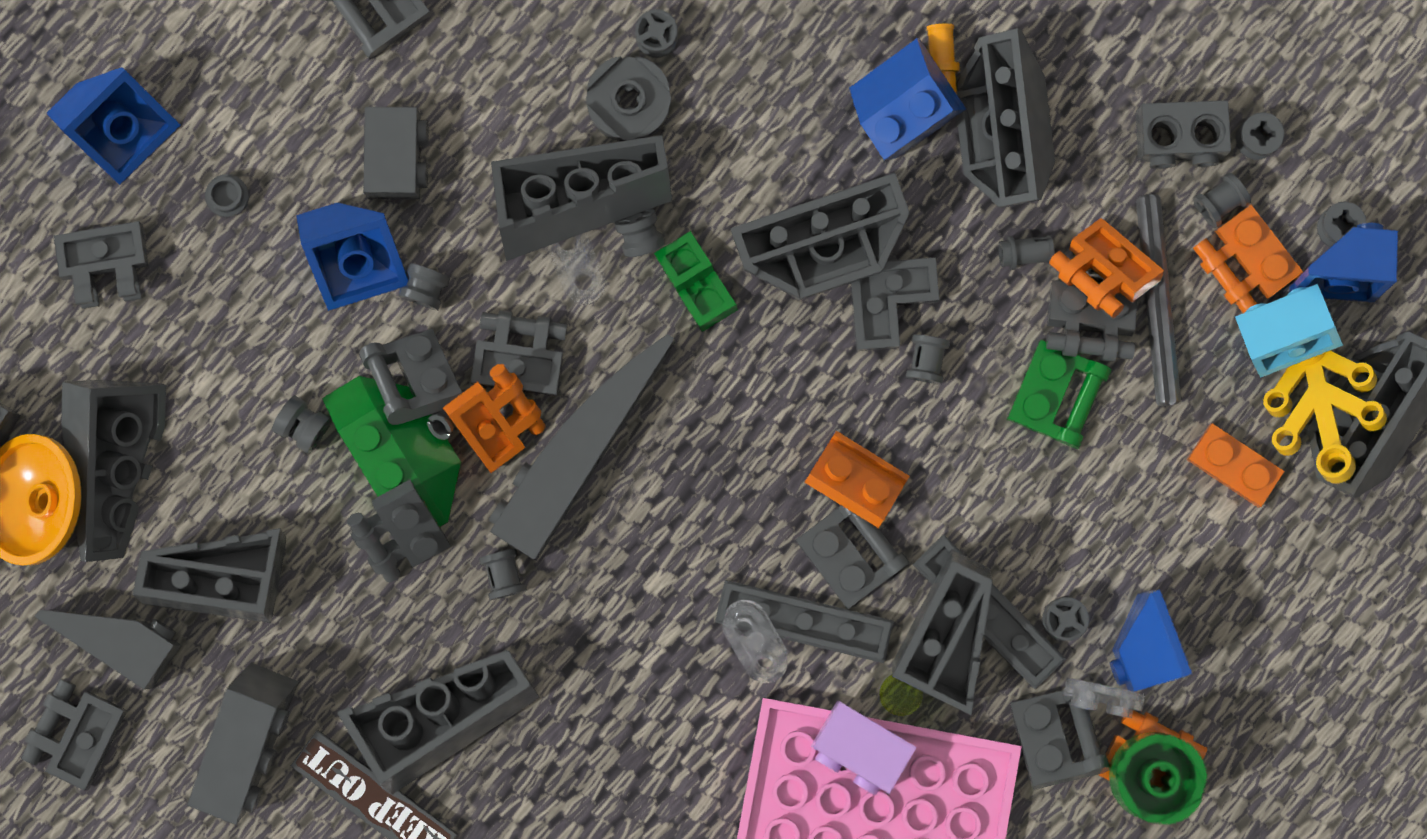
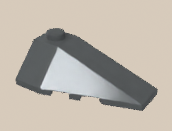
(108, 436)

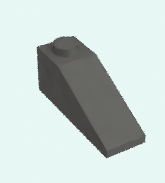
(126, 645)

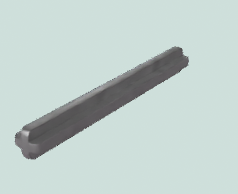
(1159, 303)

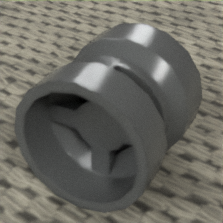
(301, 424)

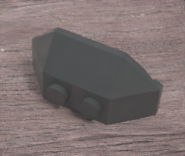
(1005, 121)
(825, 239)
(1401, 393)

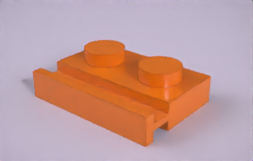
(857, 479)

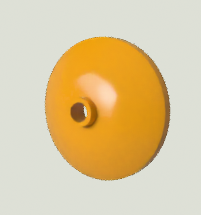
(36, 499)

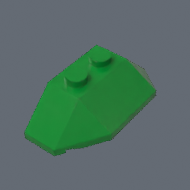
(394, 452)

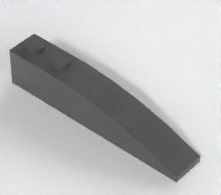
(572, 455)

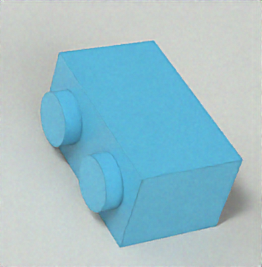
(1288, 330)

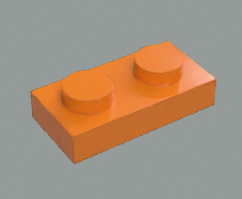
(1235, 465)

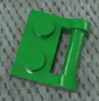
(1044, 391)

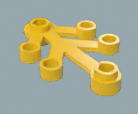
(1321, 398)

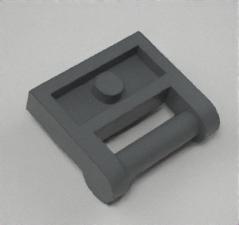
(398, 16)
(424, 371)
(840, 560)
(1045, 742)

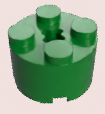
(1181, 787)

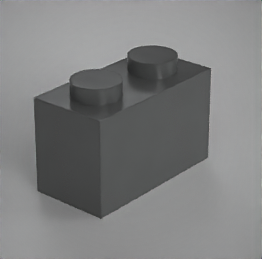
(393, 153)

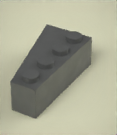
(436, 718)

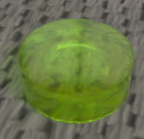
(899, 697)

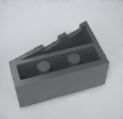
(216, 577)
(947, 634)
(242, 743)

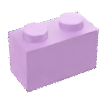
(862, 748)

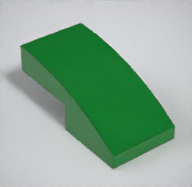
(696, 281)

